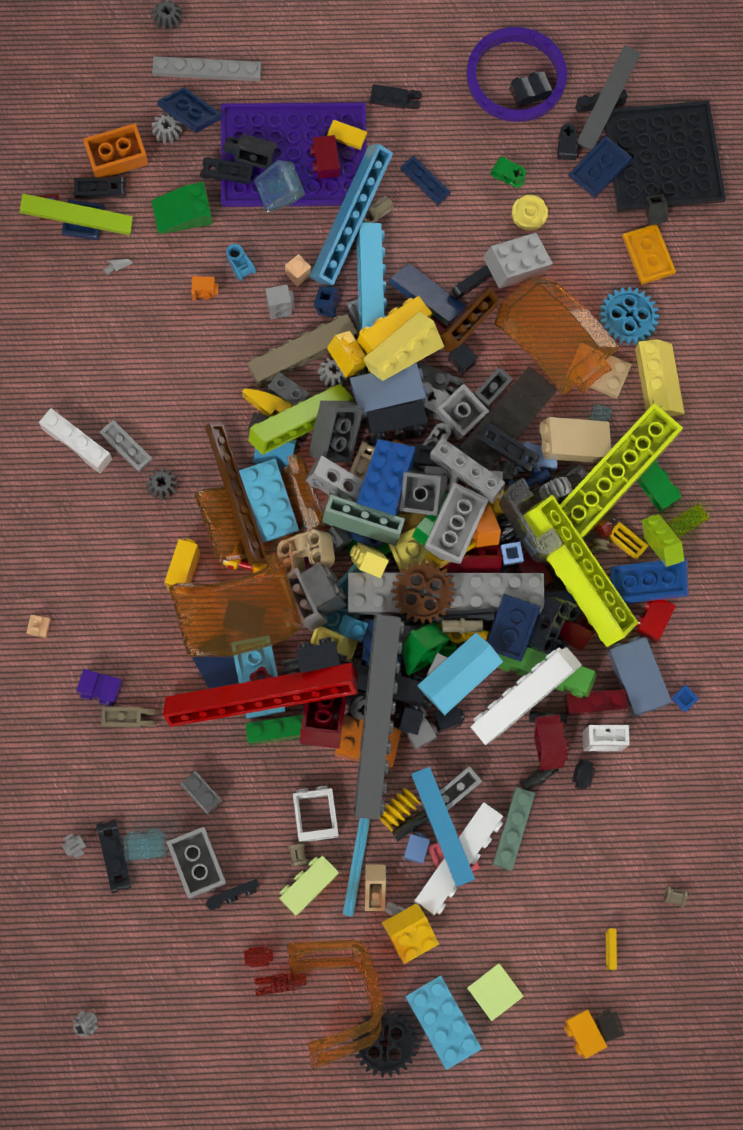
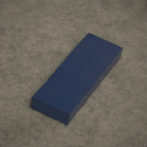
(425, 180)

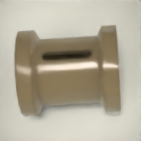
(297, 855)
(675, 896)

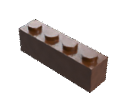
(469, 319)

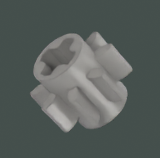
(74, 845)
(85, 1024)

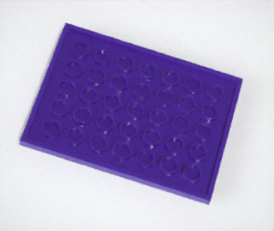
(293, 129)

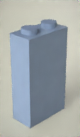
(396, 390)
(639, 676)

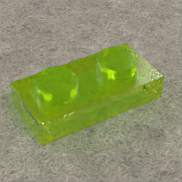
(688, 520)

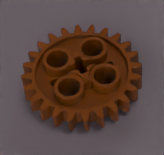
(428, 573)

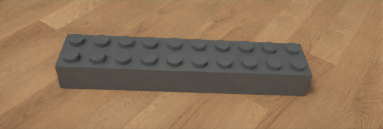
(376, 718)

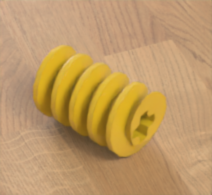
(398, 808)

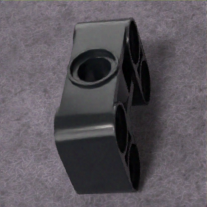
(554, 612)

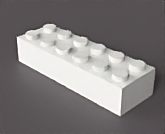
(526, 695)

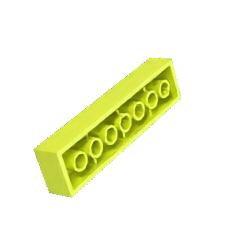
(620, 469)
(582, 574)

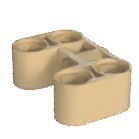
(314, 544)

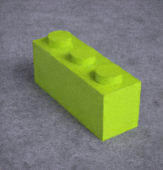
(662, 540)

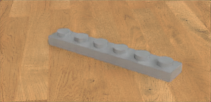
(206, 68)

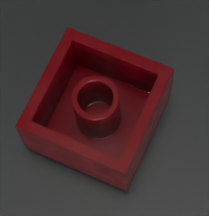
(550, 742)

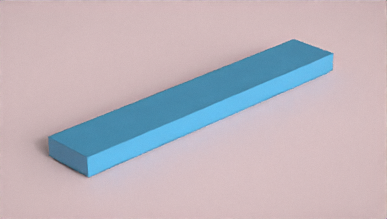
(443, 827)

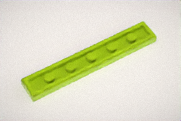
(75, 214)

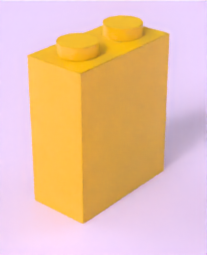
(183, 563)

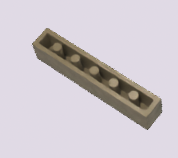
(298, 351)

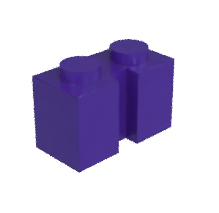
(99, 687)

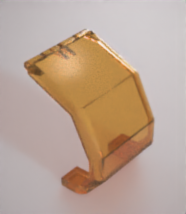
(222, 524)
(237, 613)

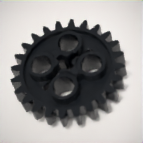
(403, 1045)

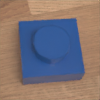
(684, 698)

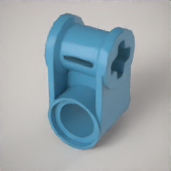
(242, 264)

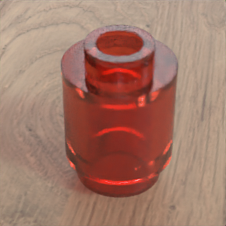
(258, 956)

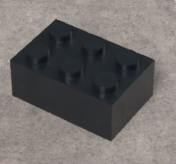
(397, 422)

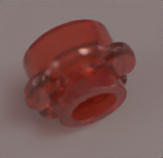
(604, 528)

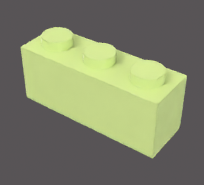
(308, 885)

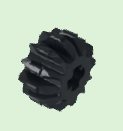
(507, 533)

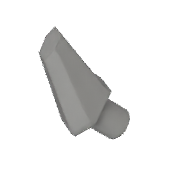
(117, 265)

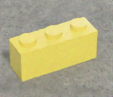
(368, 559)

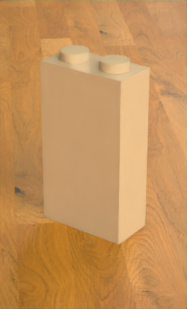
(575, 439)

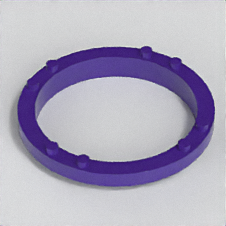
(527, 36)

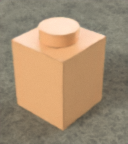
(297, 270)

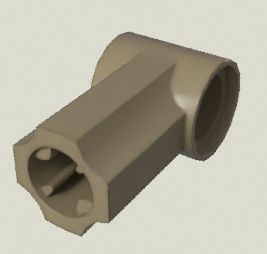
(379, 209)

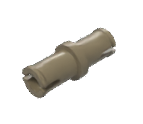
(462, 626)

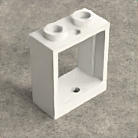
(597, 739)
(320, 791)

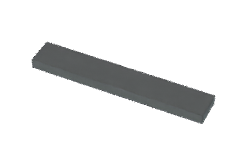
(608, 98)

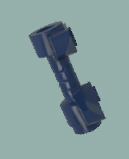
(539, 475)

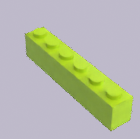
(293, 421)

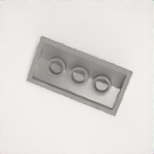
(456, 524)

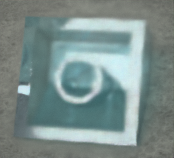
(279, 185)

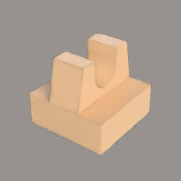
(38, 626)

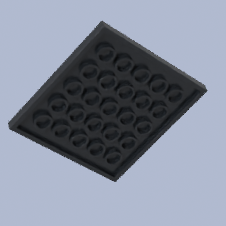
(670, 152)

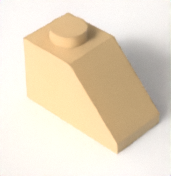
(375, 887)

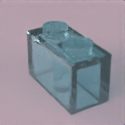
(144, 846)

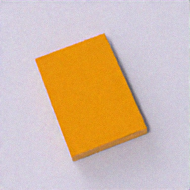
(649, 254)

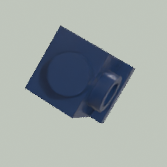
(327, 301)

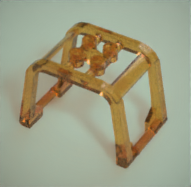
(362, 962)

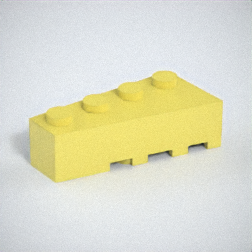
(404, 347)

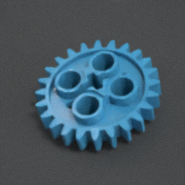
(641, 306)

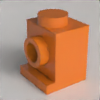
(204, 287)

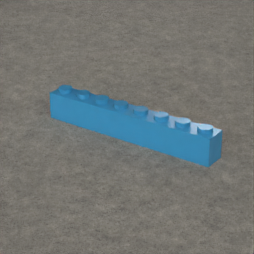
(351, 214)

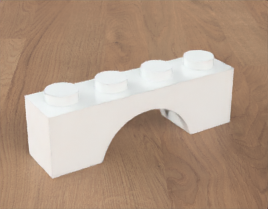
(80, 443)

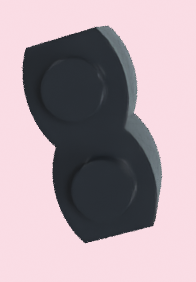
(530, 89)

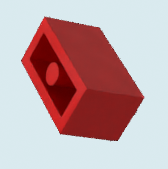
(655, 619)

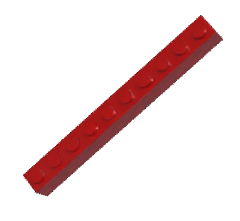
(260, 695)

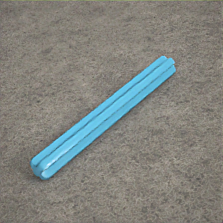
(356, 867)

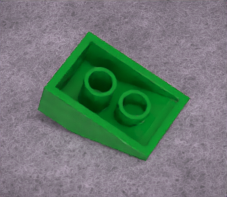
(182, 209)

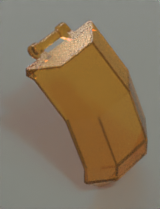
(556, 333)

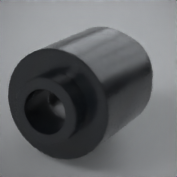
(583, 774)

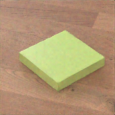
(495, 992)

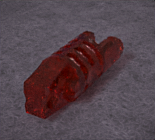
(280, 983)

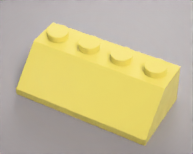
(659, 376)

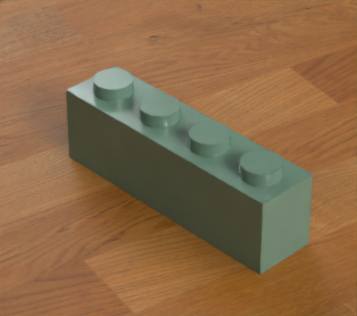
(363, 520)
(513, 829)

